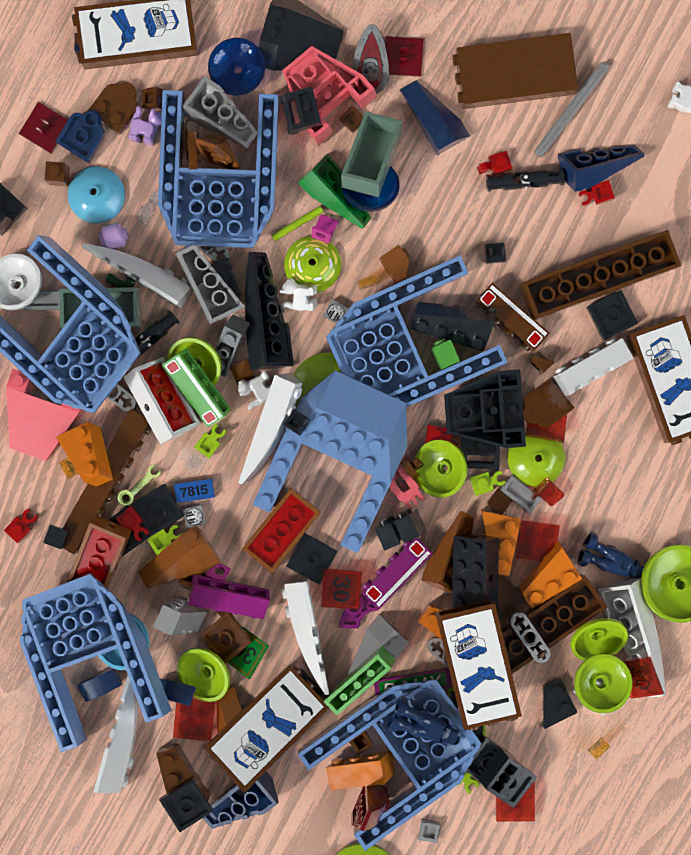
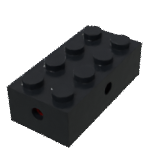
(475, 569)

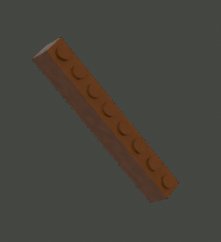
(93, 499)

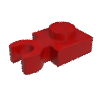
(600, 193)
(437, 433)
(131, 520)
(20, 527)

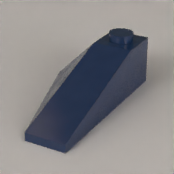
(435, 119)
(592, 167)
(239, 805)

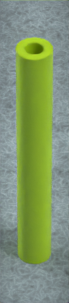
(297, 223)

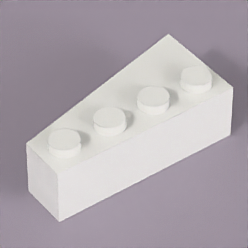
(593, 367)

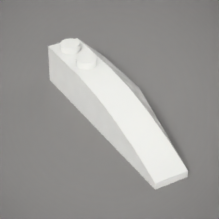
(152, 277)
(277, 409)
(628, 606)
(304, 624)
(119, 752)

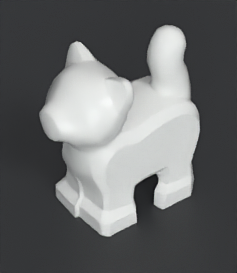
(683, 102)
(301, 296)
(259, 388)

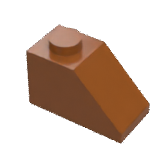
(396, 263)

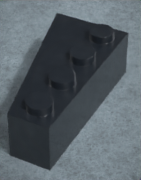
(460, 325)

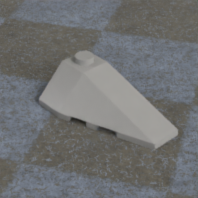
(216, 112)
(379, 634)

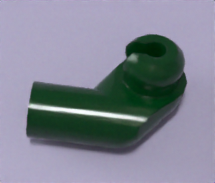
(118, 283)

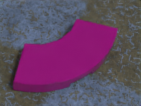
(351, 617)

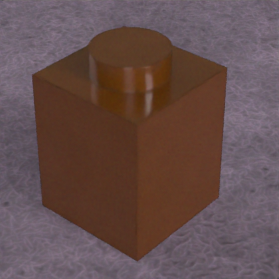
(57, 173)

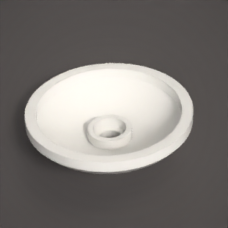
(17, 270)

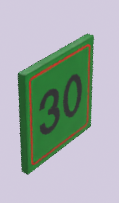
(250, 657)

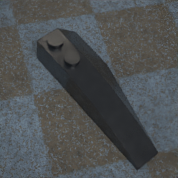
(267, 333)

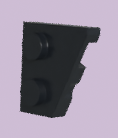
(556, 703)

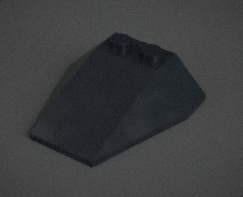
(293, 29)
(488, 410)

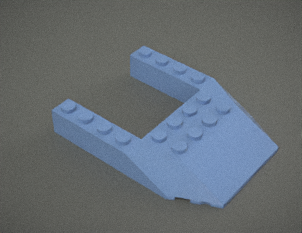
(216, 204)
(91, 347)
(378, 350)
(354, 427)
(76, 625)
(428, 763)

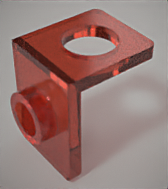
(548, 492)

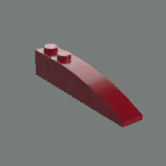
(370, 806)

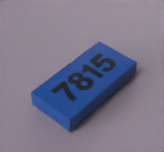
(194, 490)

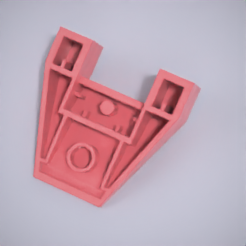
(331, 86)
(35, 421)

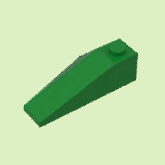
(325, 185)

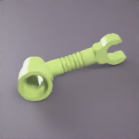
(136, 488)

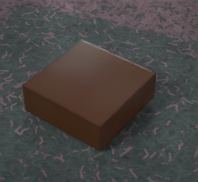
(351, 119)

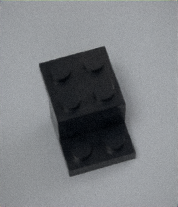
(10, 209)
(500, 772)

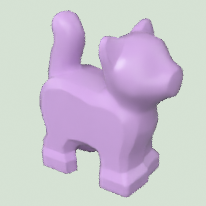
(144, 128)

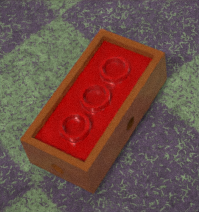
(281, 530)
(100, 551)

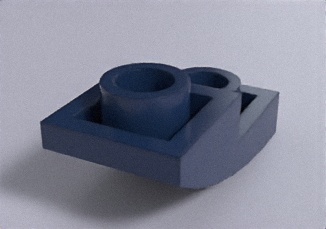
(100, 684)
(178, 692)

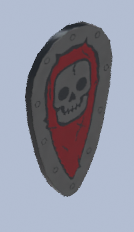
(372, 58)

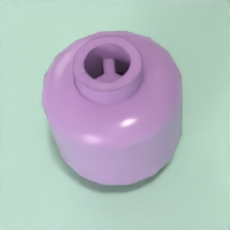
(113, 236)

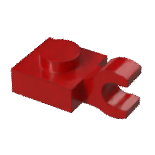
(497, 163)

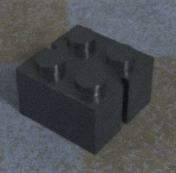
(404, 527)

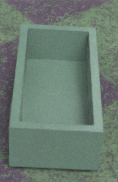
(371, 154)
(127, 298)

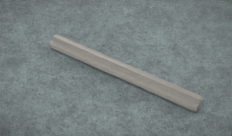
(571, 109)

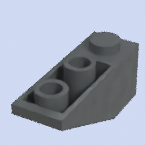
(230, 341)

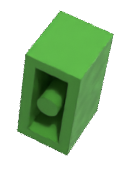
(444, 354)

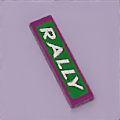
(441, 675)

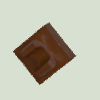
(412, 467)

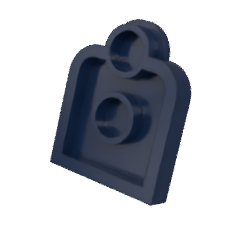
(82, 134)

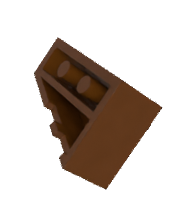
(177, 768)

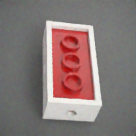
(161, 401)

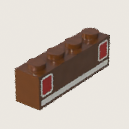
(513, 318)

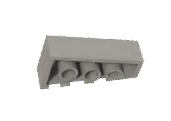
(211, 291)
(179, 617)

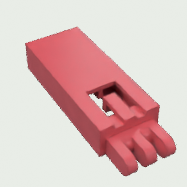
(408, 493)

